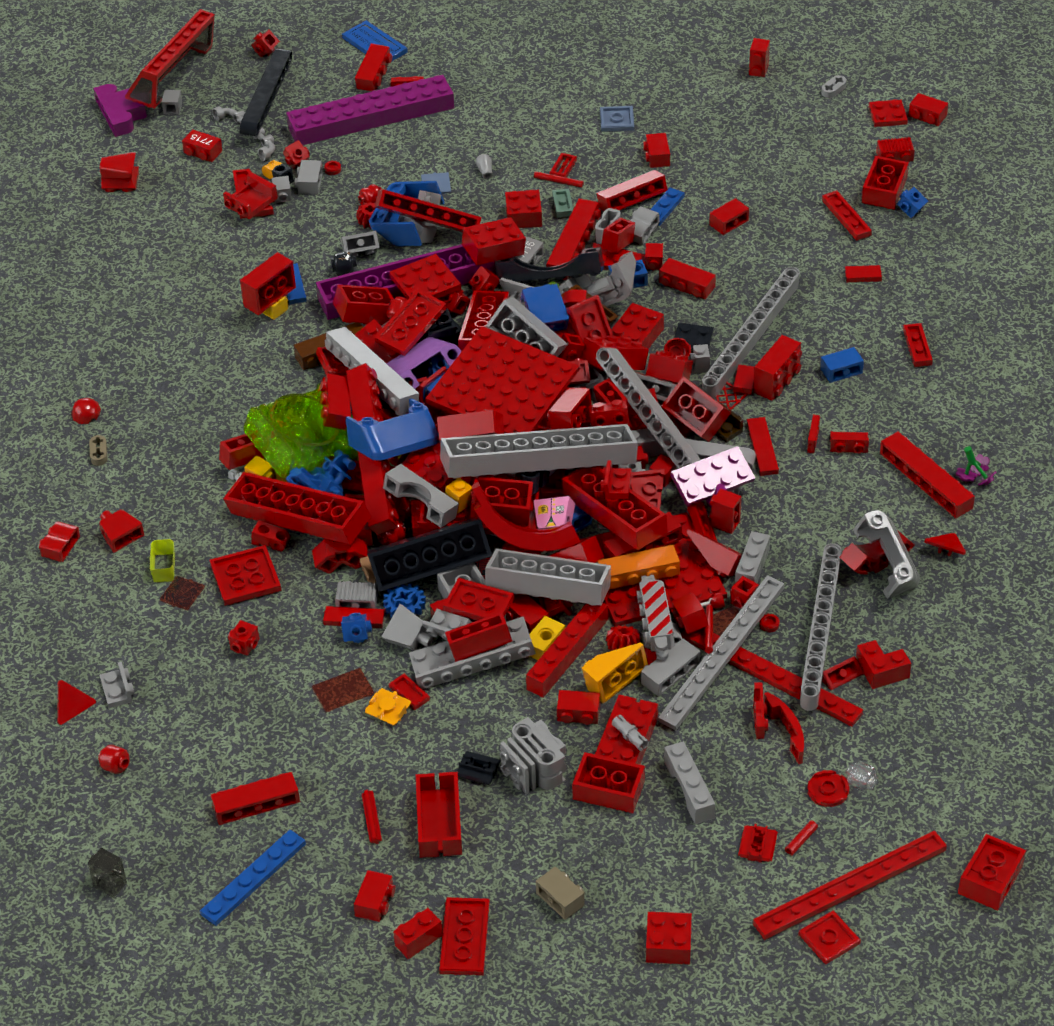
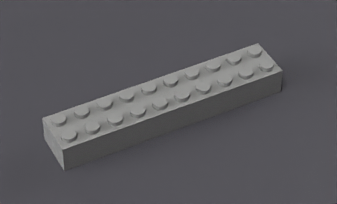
(538, 450)

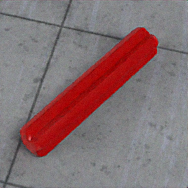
(371, 817)

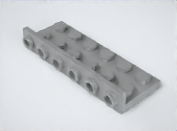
(437, 665)

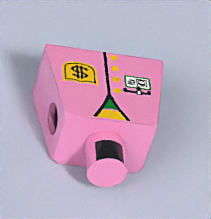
(553, 511)

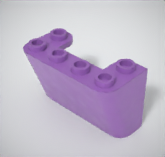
(421, 352)

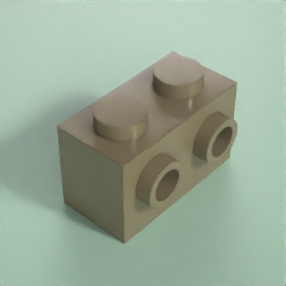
(560, 892)

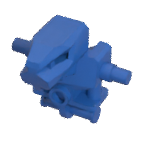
(325, 478)

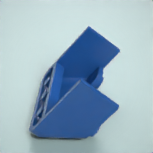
(386, 222)
(394, 435)

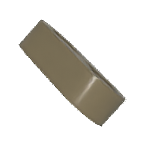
(94, 450)

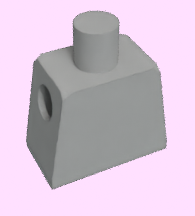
(406, 630)

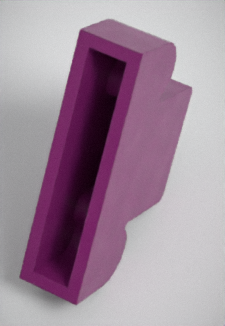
(117, 109)

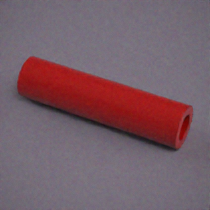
(801, 837)

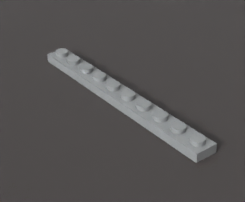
(722, 652)

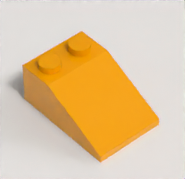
(614, 670)

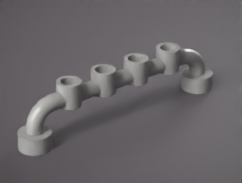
(263, 152)

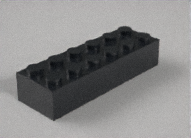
(429, 553)

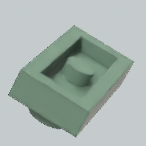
(562, 202)

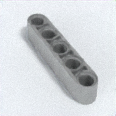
(707, 449)

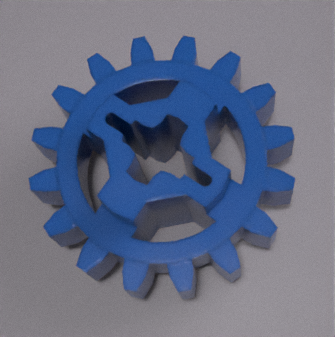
(407, 596)

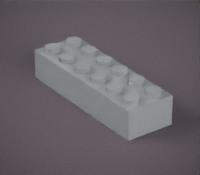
(548, 577)

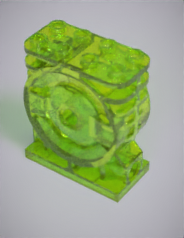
(294, 433)

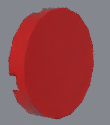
(834, 789)

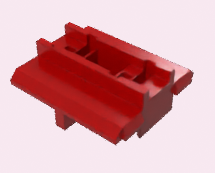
(758, 843)

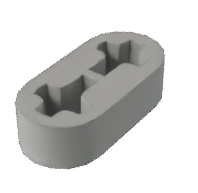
(831, 89)

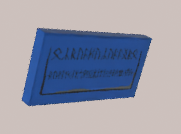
(366, 33)

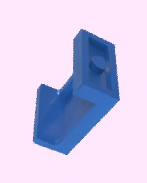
(546, 305)

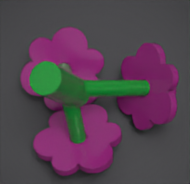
(978, 465)

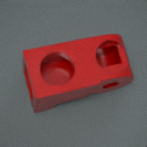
(270, 536)

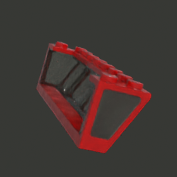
(195, 35)

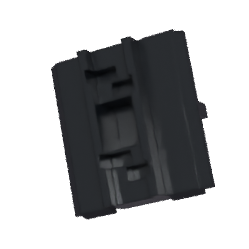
(478, 767)

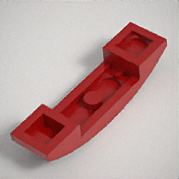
(778, 709)

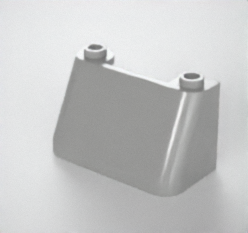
(610, 288)
(880, 527)

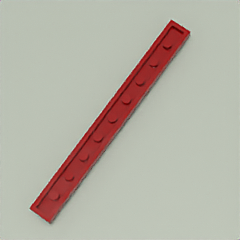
(781, 679)
(849, 885)

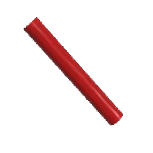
(558, 179)

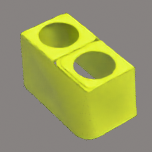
(162, 547)

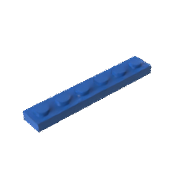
(252, 877)

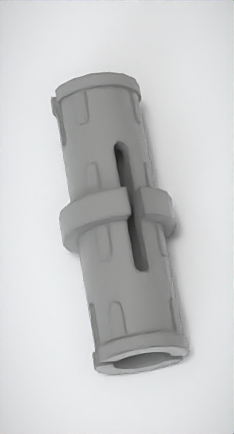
(630, 732)

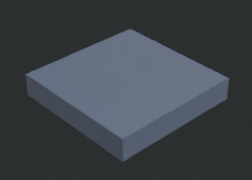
(617, 118)

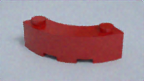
(869, 556)

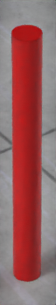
(709, 629)

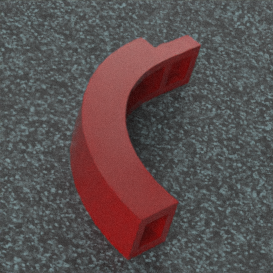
(531, 539)

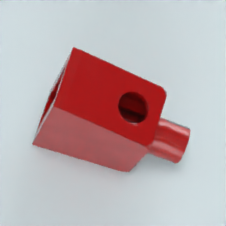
(120, 529)

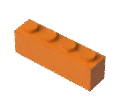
(630, 568)

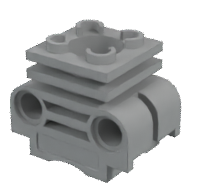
(533, 756)

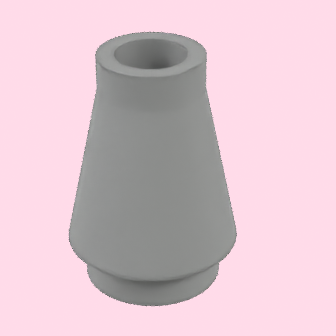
(484, 165)

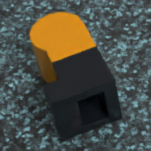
(277, 169)

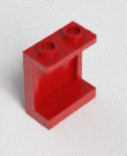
(251, 197)

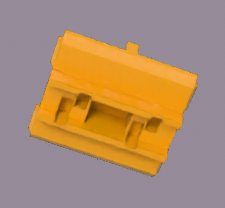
(387, 706)

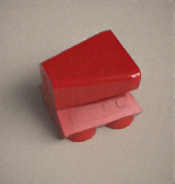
(119, 172)

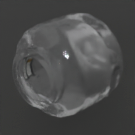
(862, 776)

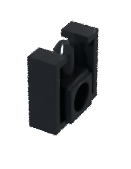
(444, 324)

